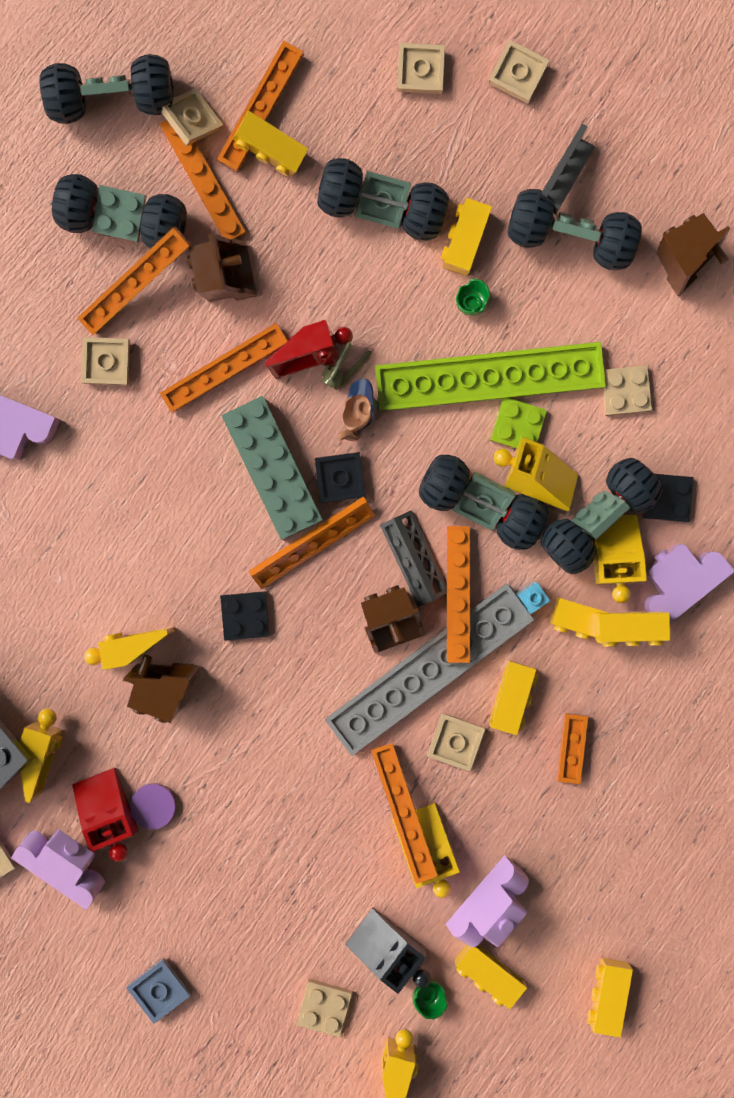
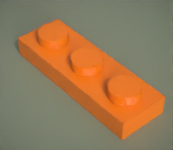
(572, 748)

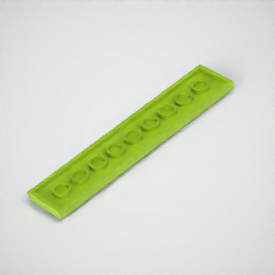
(490, 376)

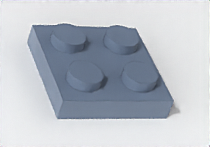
(158, 990)

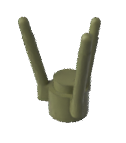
(333, 376)

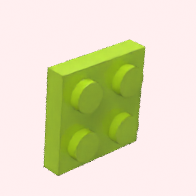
(517, 421)

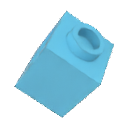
(532, 597)

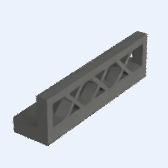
(568, 169)
(411, 560)

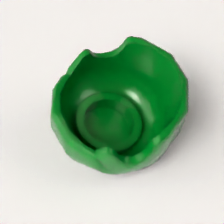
(473, 297)
(430, 1001)

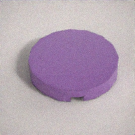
(153, 806)

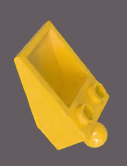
(538, 473)
(616, 550)
(123, 650)
(40, 742)
(439, 848)
(399, 1064)

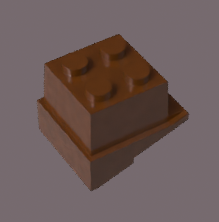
(689, 249)
(222, 269)
(391, 619)
(159, 688)

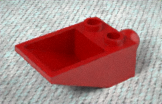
(308, 348)
(104, 806)

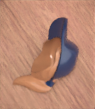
(359, 410)

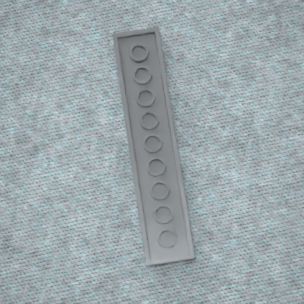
(425, 672)

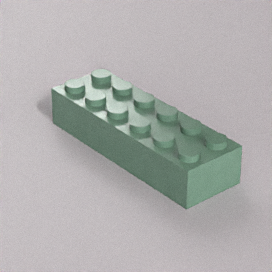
(272, 467)

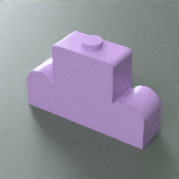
(23, 423)
(683, 579)
(61, 864)
(492, 907)

